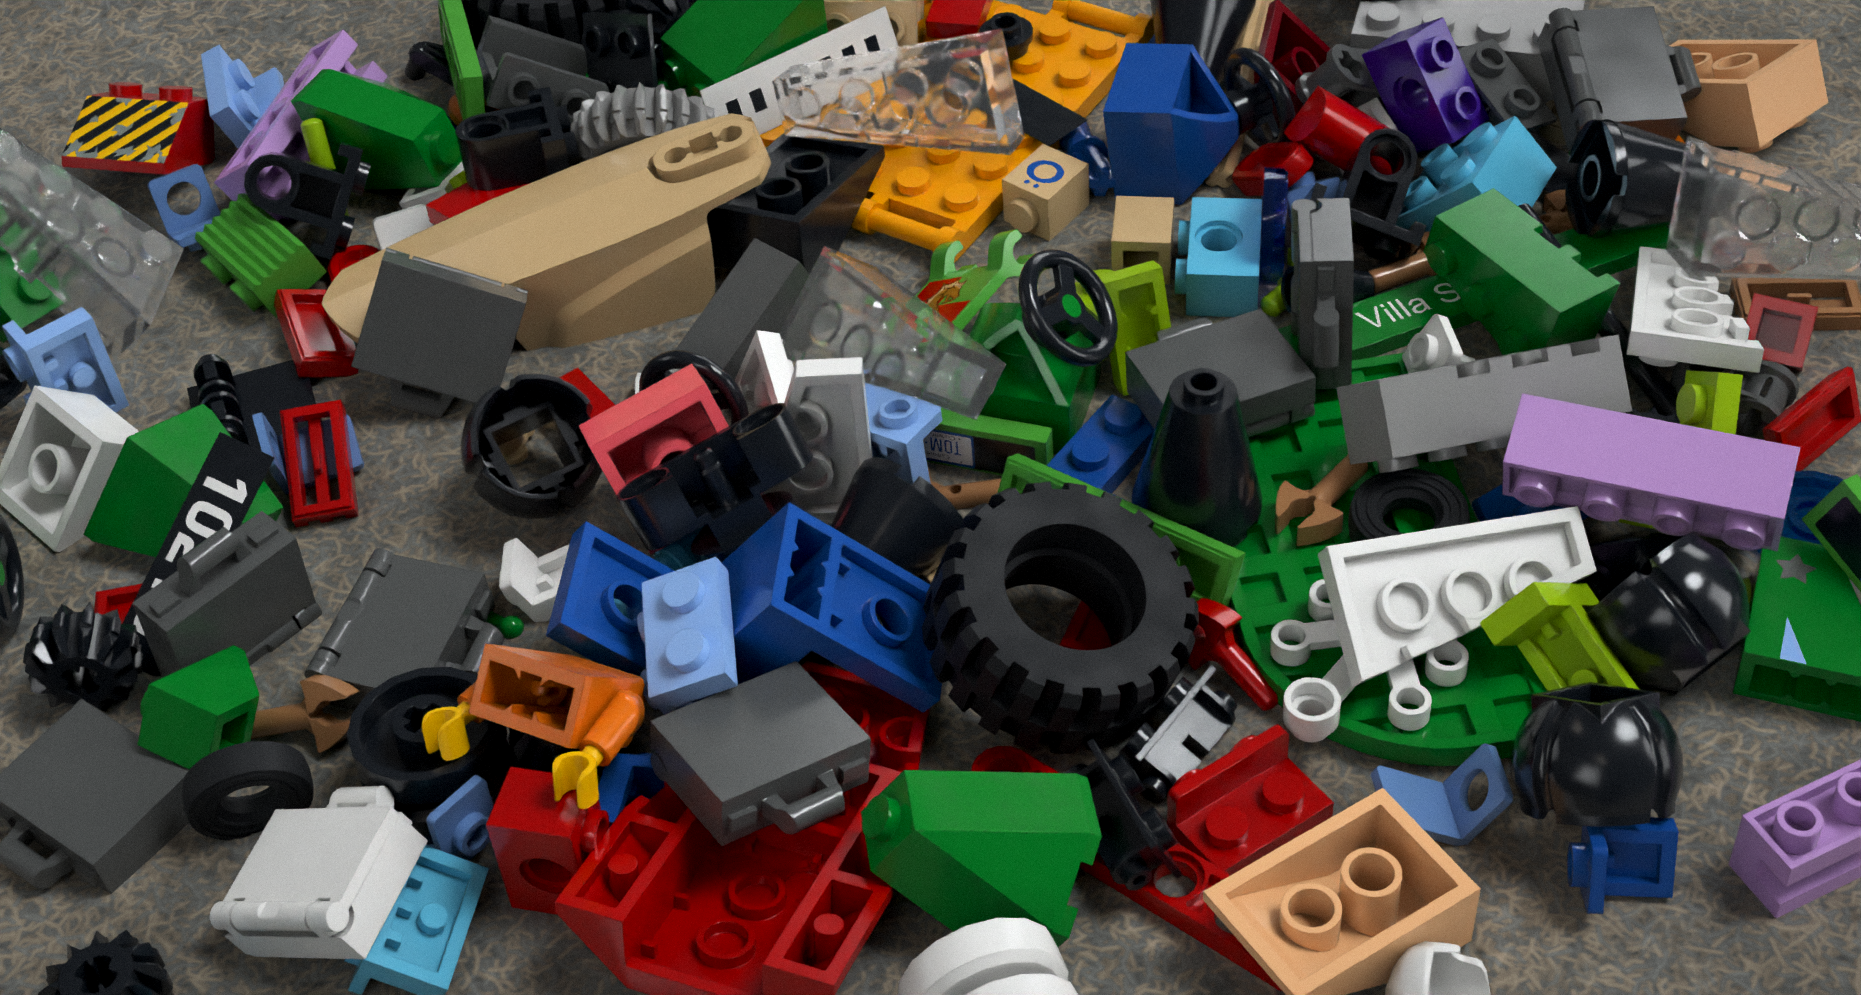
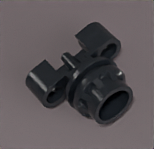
(719, 485)

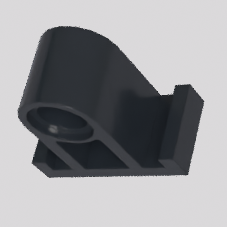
(517, 143)
(316, 194)
(1379, 197)

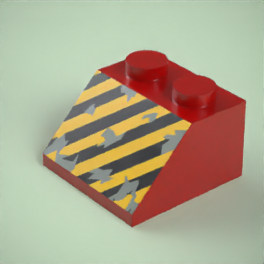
(141, 131)

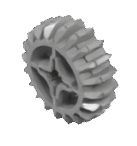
(632, 116)

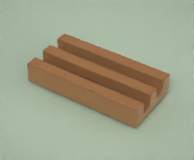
(1832, 314)

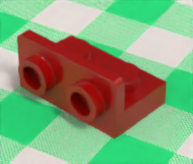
(1245, 803)

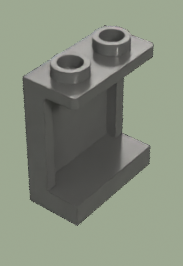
(525, 60)

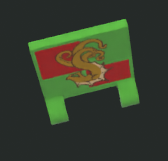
(964, 292)

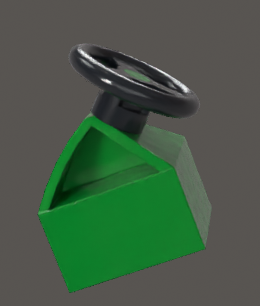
(1048, 346)

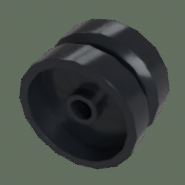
(392, 750)

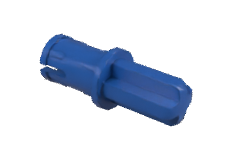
(1092, 150)

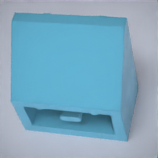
(1487, 159)

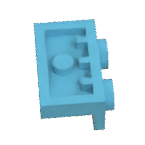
(425, 927)

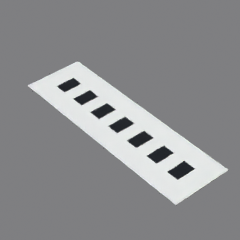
(752, 90)

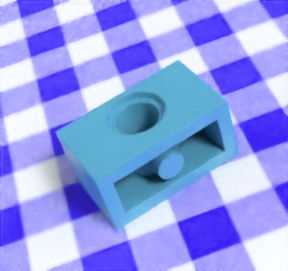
(1222, 256)

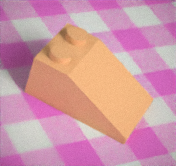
(1753, 90)
(1347, 900)

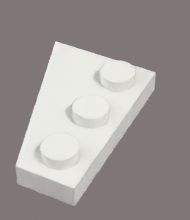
(832, 415)

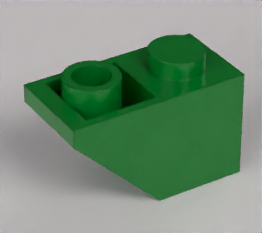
(200, 708)

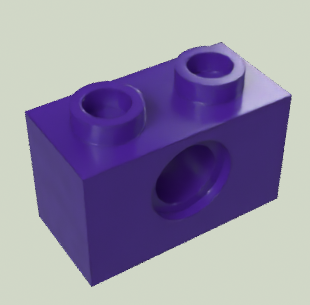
(1426, 85)

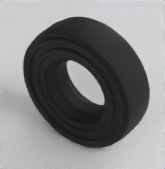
(1404, 490)
(240, 767)

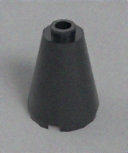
(1209, 25)
(1622, 179)
(1201, 460)
(896, 518)

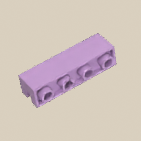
(280, 124)
(1649, 472)
(1802, 842)

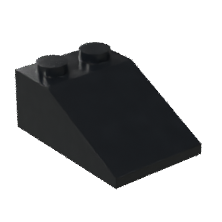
(801, 202)

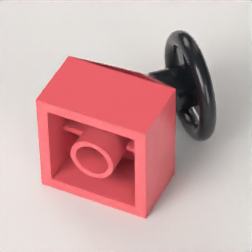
(664, 416)

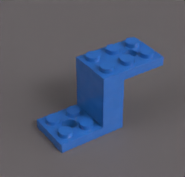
(790, 592)

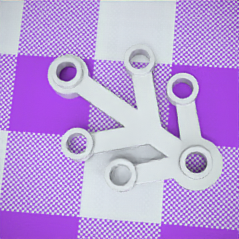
(1324, 695)

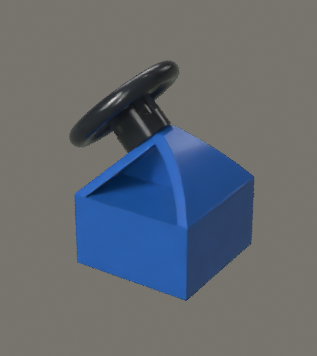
(1176, 124)

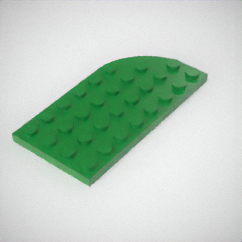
(1277, 584)

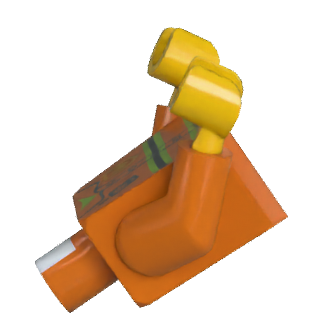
(552, 699)

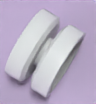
(990, 959)

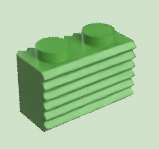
(256, 254)

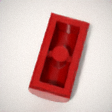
(1334, 129)

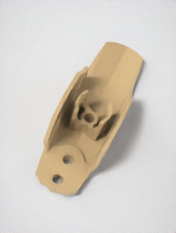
(596, 243)

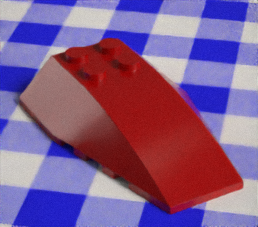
(749, 915)

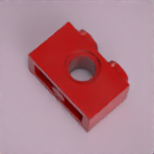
(540, 839)

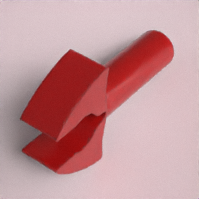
(1217, 644)

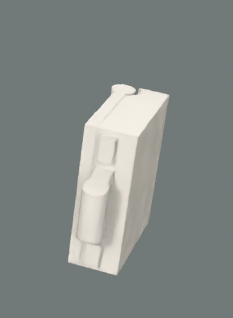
(322, 878)

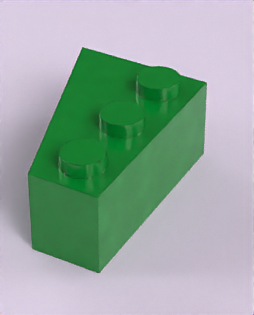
(1516, 278)

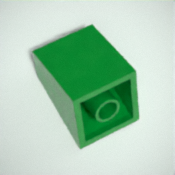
(733, 35)

